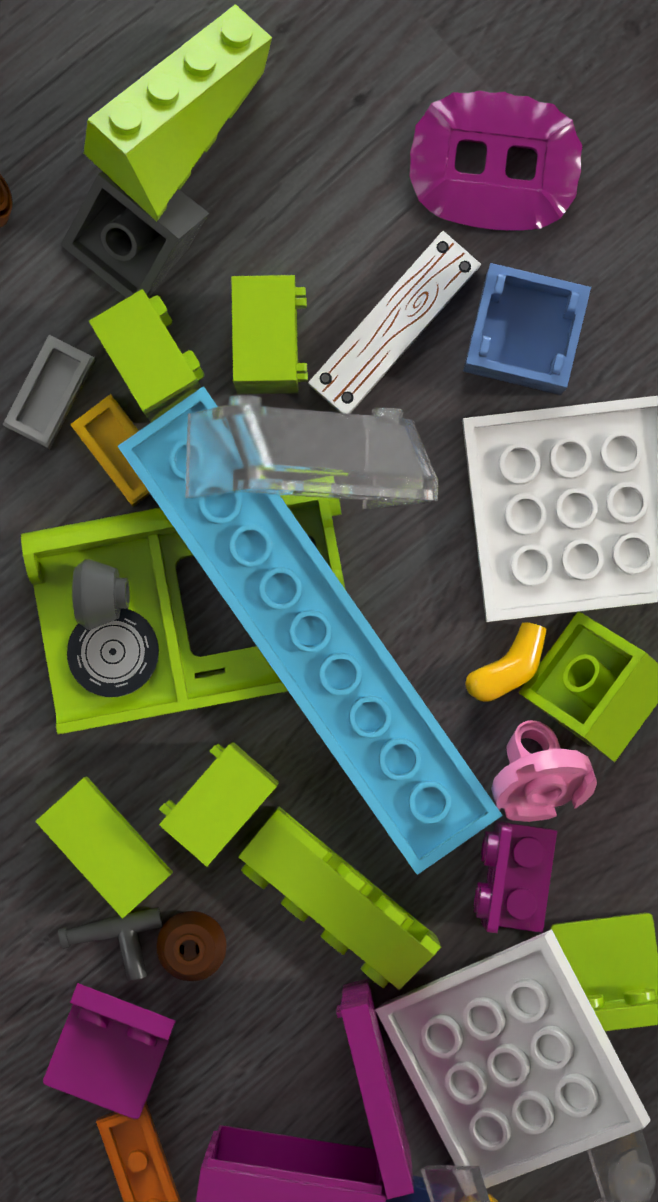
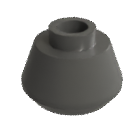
(98, 594)

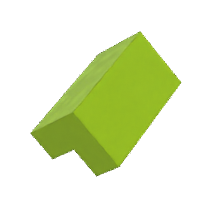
(104, 847)

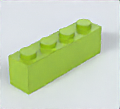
(174, 112)
(339, 899)

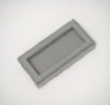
(49, 391)

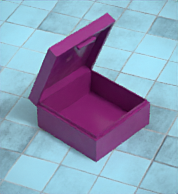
(286, 1168)

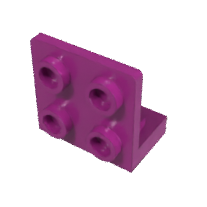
(517, 877)
(109, 1052)

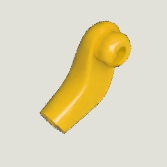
(511, 670)

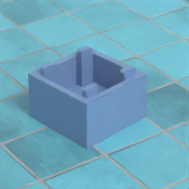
(527, 329)

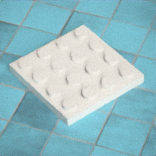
(565, 507)
(513, 1062)

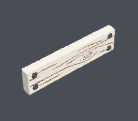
(394, 324)

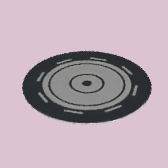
(114, 656)

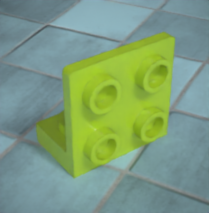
(615, 967)

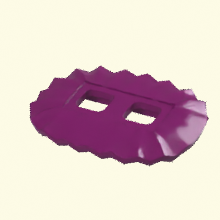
(491, 197)

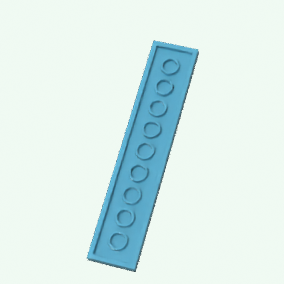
(319, 648)

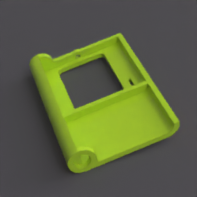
(147, 552)

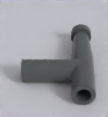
(127, 933)

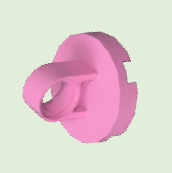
(542, 780)

